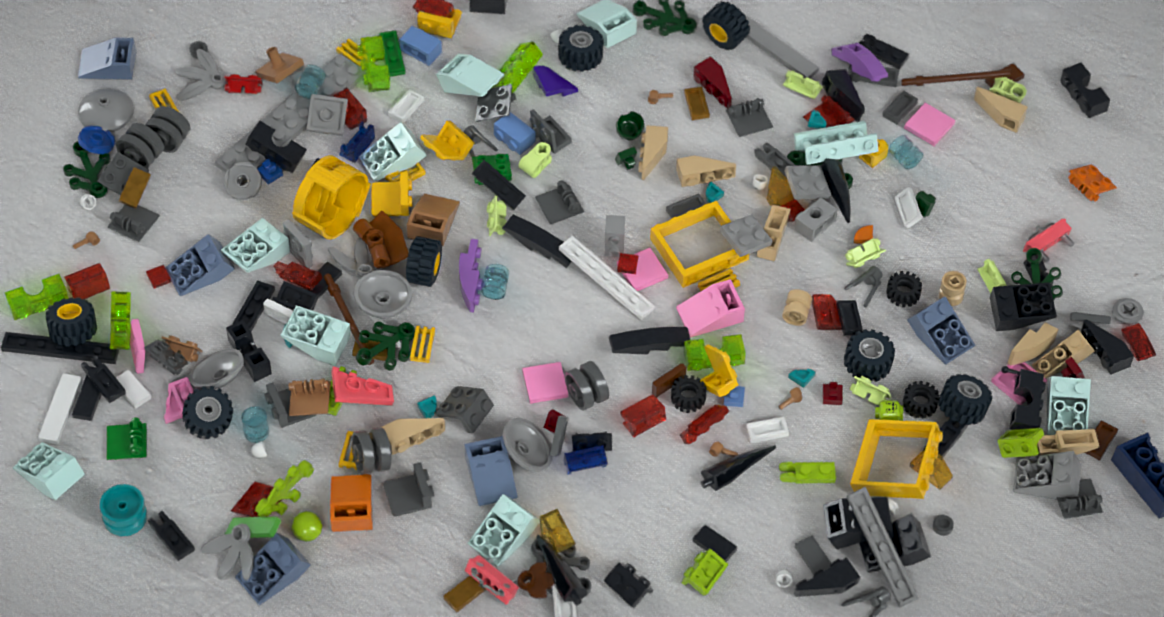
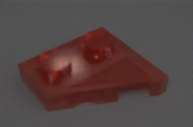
(825, 312)

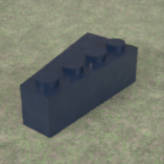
(1143, 470)

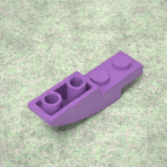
(862, 61)
(470, 276)

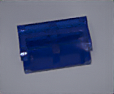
(358, 143)
(585, 459)

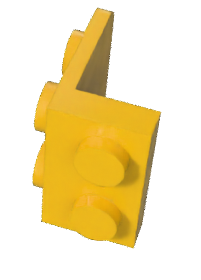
(438, 25)
(449, 143)
(392, 197)
(723, 377)

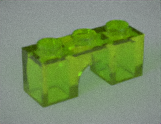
(375, 76)
(24, 305)
(120, 320)
(697, 358)

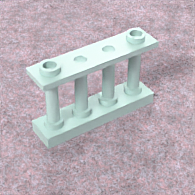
(836, 142)

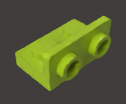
(1020, 442)
(705, 571)

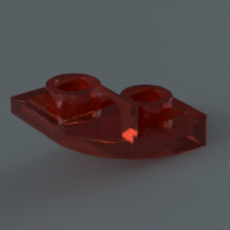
(1138, 342)

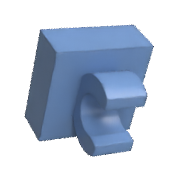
(735, 397)

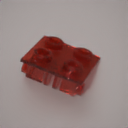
(831, 112)
(249, 501)

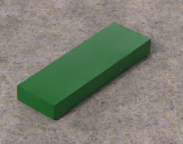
(392, 53)

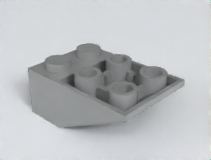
(1048, 475)

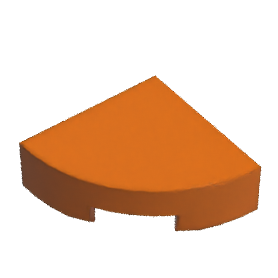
(864, 234)

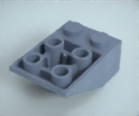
(109, 60)
(199, 266)
(941, 330)
(490, 470)
(274, 569)

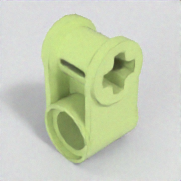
(1008, 89)
(536, 159)

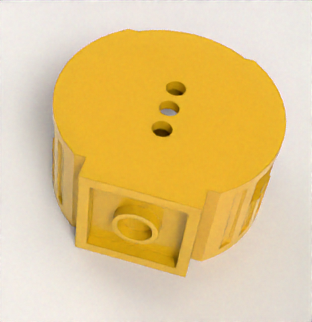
(330, 197)

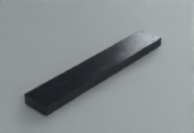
(45, 346)

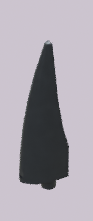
(837, 185)
(729, 469)
(564, 578)

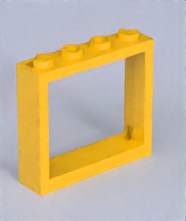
(706, 268)
(896, 428)

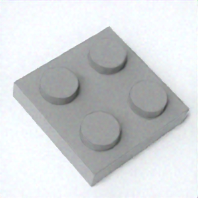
(327, 114)
(807, 182)
(746, 235)
(299, 244)

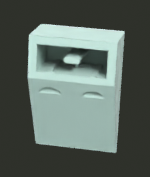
(610, 20)
(468, 76)
(392, 153)
(258, 246)
(317, 334)
(1067, 404)
(49, 470)
(503, 530)

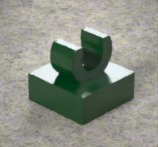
(627, 157)
(925, 203)

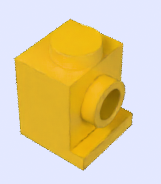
(873, 159)

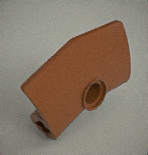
(383, 240)

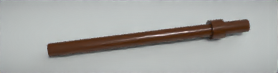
(920, 80)
(335, 291)

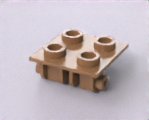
(309, 397)

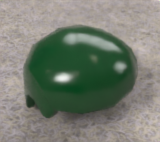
(630, 126)

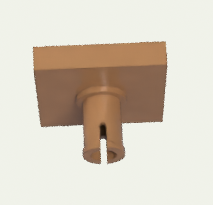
(279, 66)

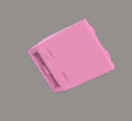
(712, 309)

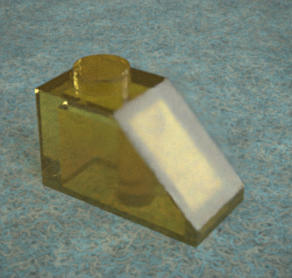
(778, 189)

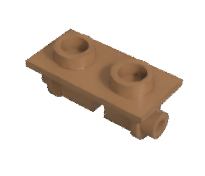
(187, 349)

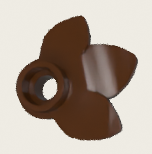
(539, 580)

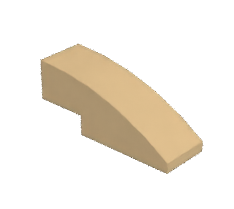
(775, 228)
(1033, 344)
(1068, 440)

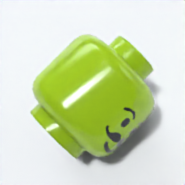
(889, 410)

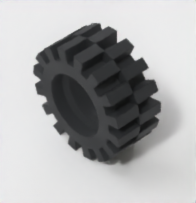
(904, 297)
(688, 384)
(918, 408)

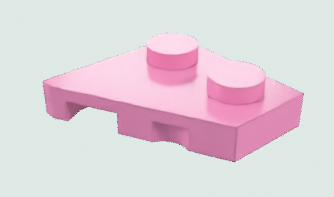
(177, 394)

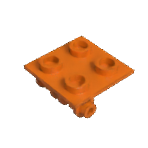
(1090, 181)

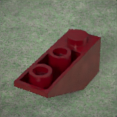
(712, 78)

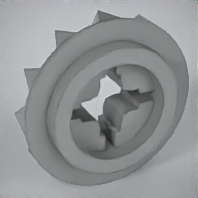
(1128, 305)

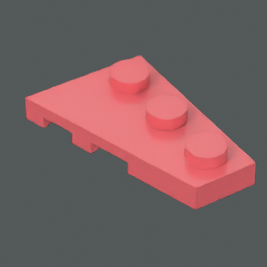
(353, 389)

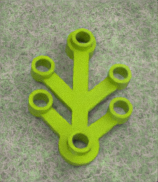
(281, 490)

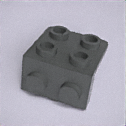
(549, 131)
(467, 405)
(280, 406)
(409, 492)

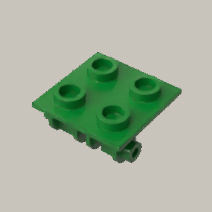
(499, 162)
(127, 440)

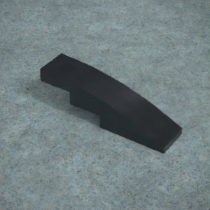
(536, 238)
(648, 339)

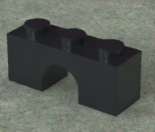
(1091, 101)
(286, 157)
(254, 358)
(1030, 386)

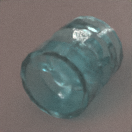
(310, 81)
(905, 152)
(495, 281)
(255, 424)

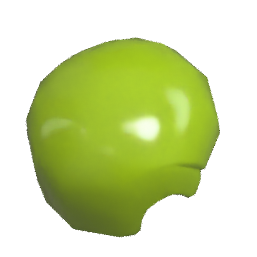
(306, 526)

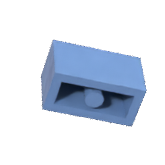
(420, 45)
(514, 133)

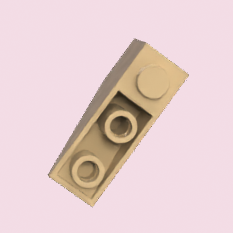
(1001, 109)
(654, 148)
(700, 170)
(1054, 361)
(411, 432)

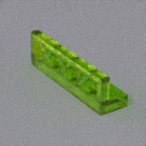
(519, 65)

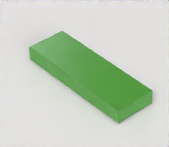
(259, 526)

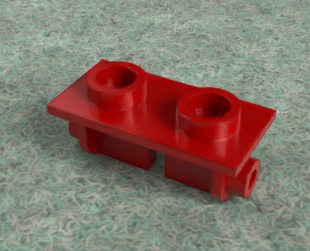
(236, 82)

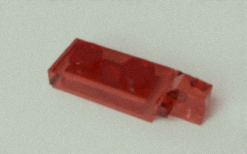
(298, 274)
(703, 423)

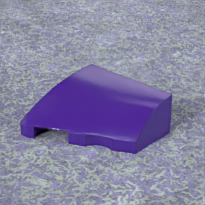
(552, 82)

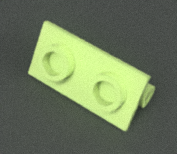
(802, 85)
(496, 210)
(858, 257)
(991, 275)
(864, 387)

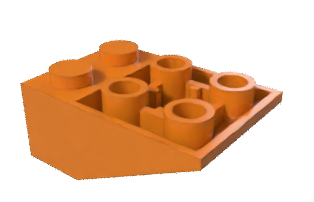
(351, 503)

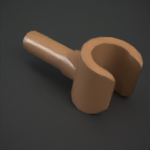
(654, 96)
(91, 237)
(796, 396)
(717, 447)

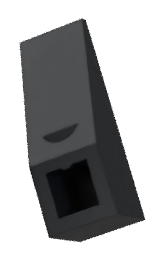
(841, 90)
(1110, 349)
(833, 580)

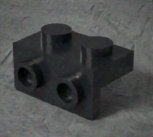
(292, 295)
(628, 583)

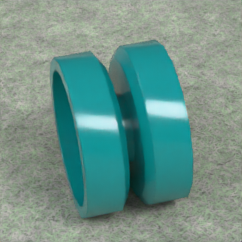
(123, 510)

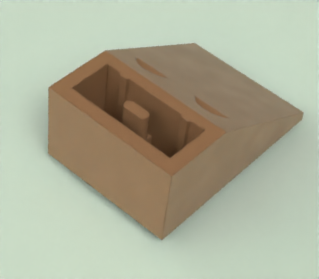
(432, 218)

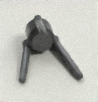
(472, 132)
(870, 277)
(877, 598)

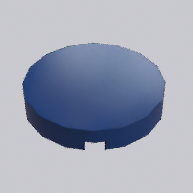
(96, 140)

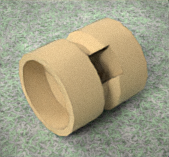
(953, 287)
(797, 307)

